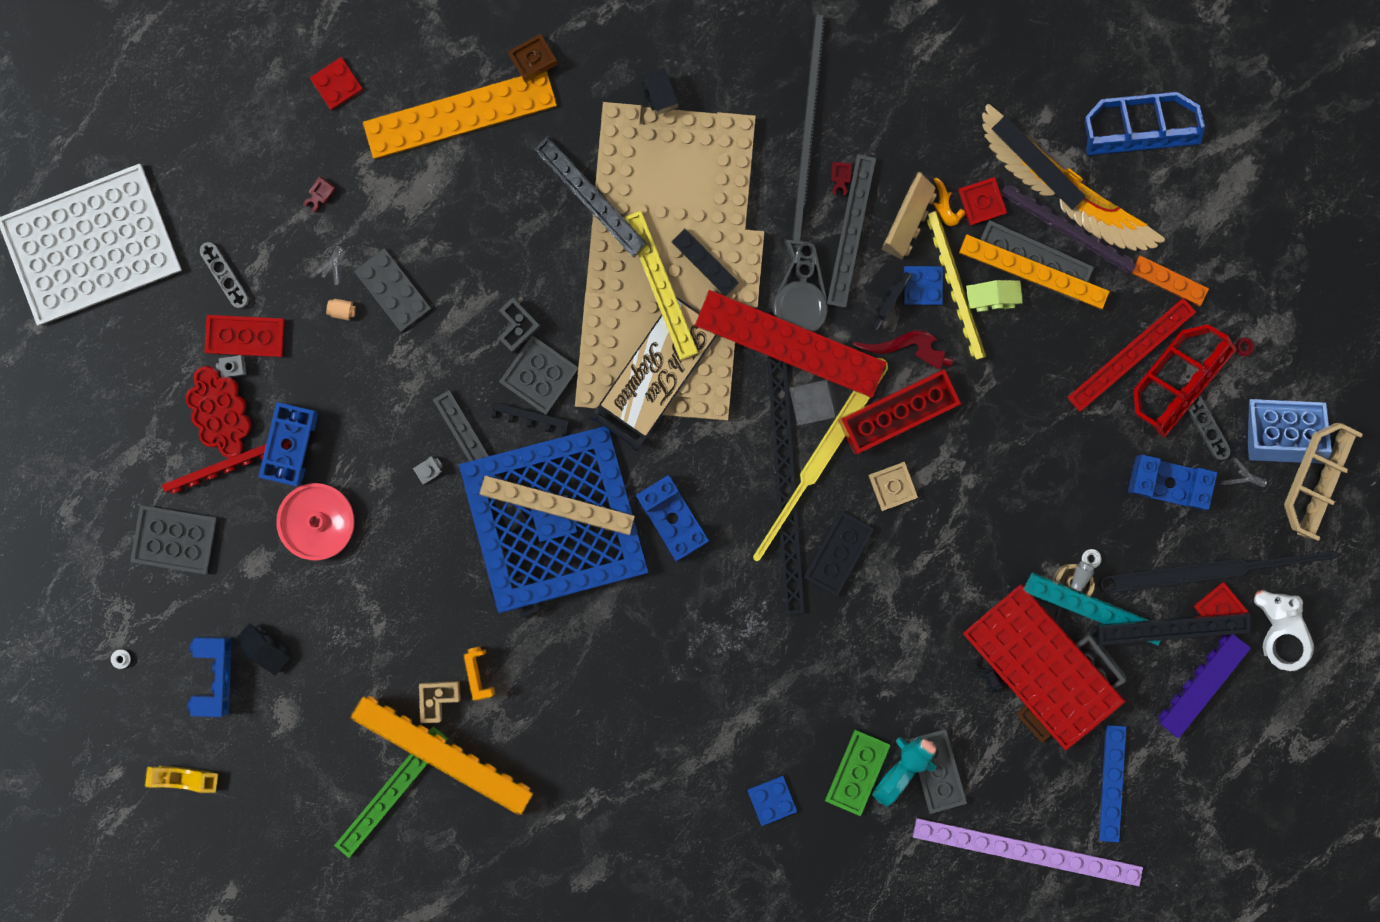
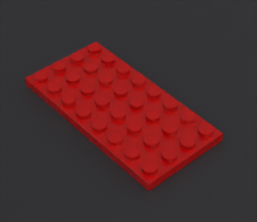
(1043, 667)

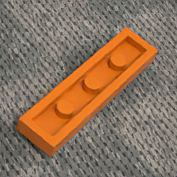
(1169, 281)

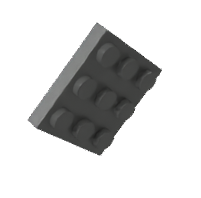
(539, 375)

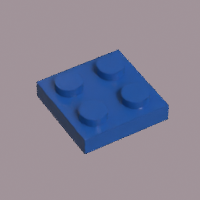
(924, 286)
(772, 800)

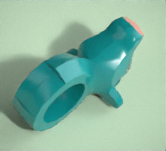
(914, 758)

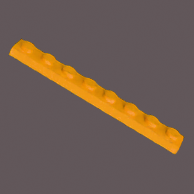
(1034, 272)

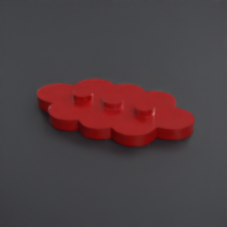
(218, 411)

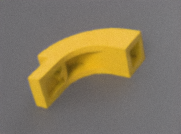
(182, 778)

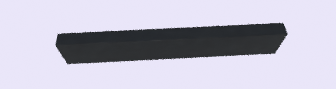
(1038, 162)

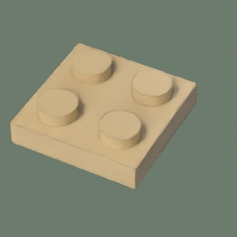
(893, 486)

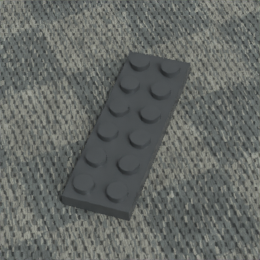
(1035, 251)

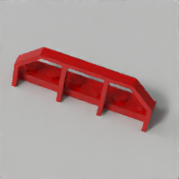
(1195, 386)

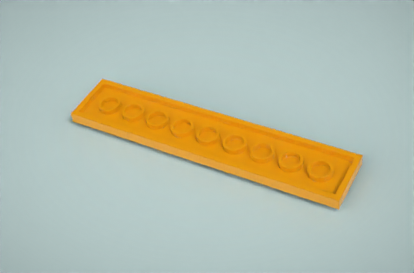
(458, 114)

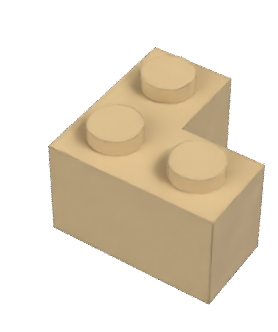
(432, 697)

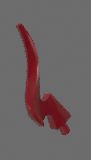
(921, 339)

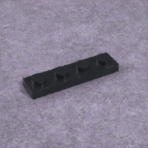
(704, 262)

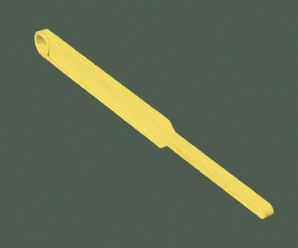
(817, 462)

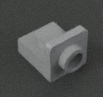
(428, 469)

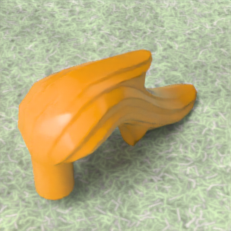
(943, 207)

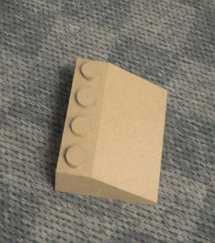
(909, 216)

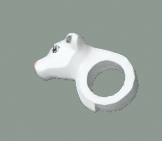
(1286, 618)

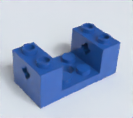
(292, 424)
(1191, 488)
(664, 499)
(218, 703)

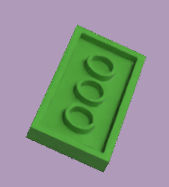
(857, 772)

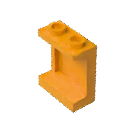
(474, 676)

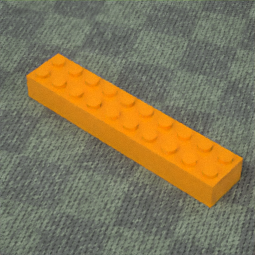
(441, 756)

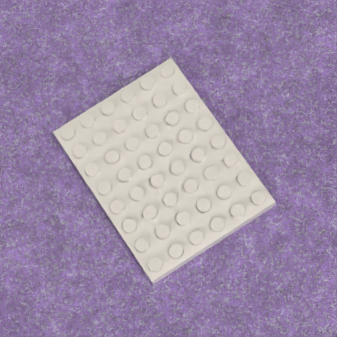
(89, 244)

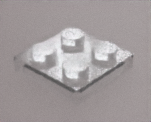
(812, 402)

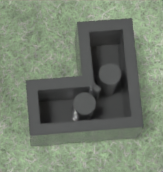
(522, 325)

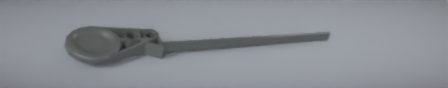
(799, 300)

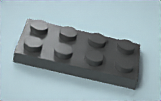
(392, 290)
(943, 786)

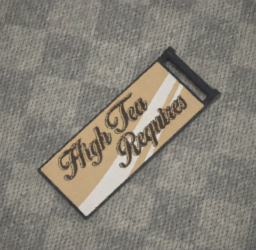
(651, 379)

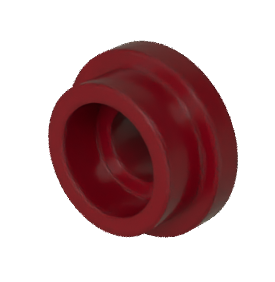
(1250, 346)

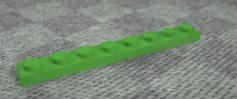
(383, 801)

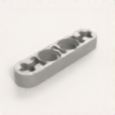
(225, 274)

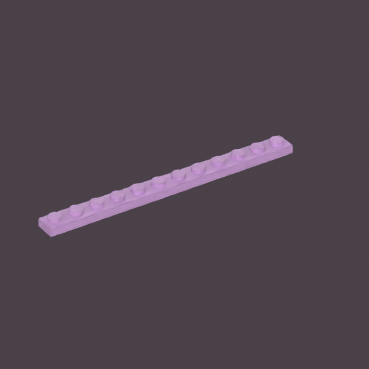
(1027, 851)

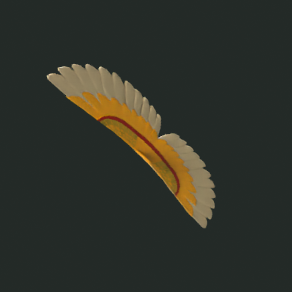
(1093, 211)

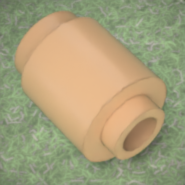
(340, 309)

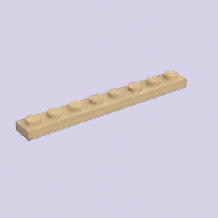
(556, 505)

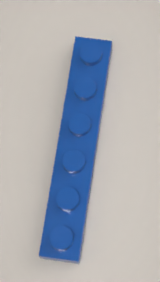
(1112, 783)

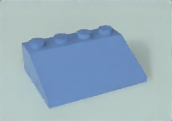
(1284, 430)

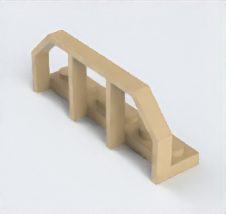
(1327, 481)

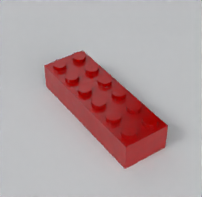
(899, 411)

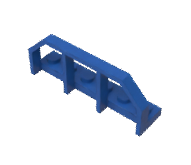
(1144, 140)

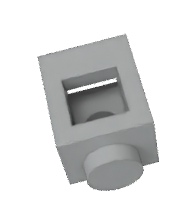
(238, 366)

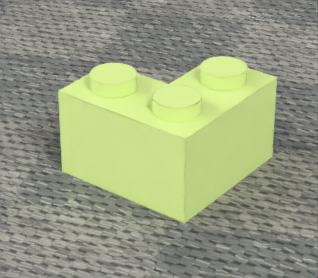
(994, 294)

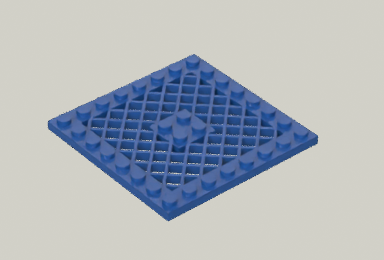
(552, 526)

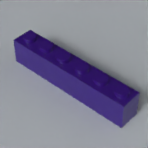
(1203, 685)

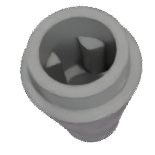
(1082, 575)

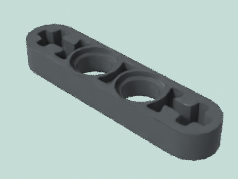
(1204, 427)

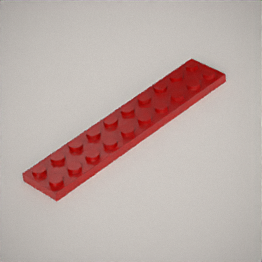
(790, 343)

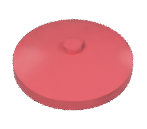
(315, 521)

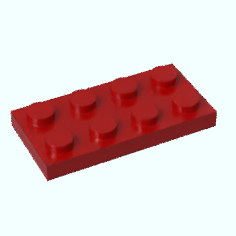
(244, 336)

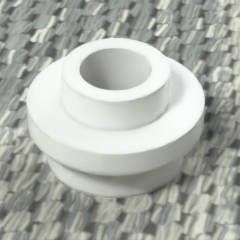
(1097, 557)
(126, 659)

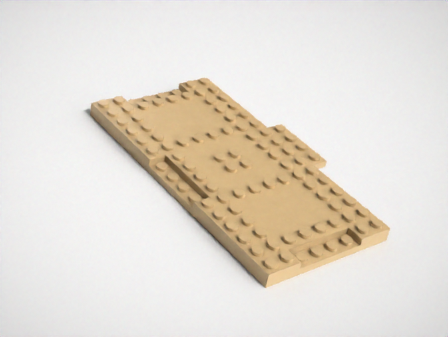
(681, 175)

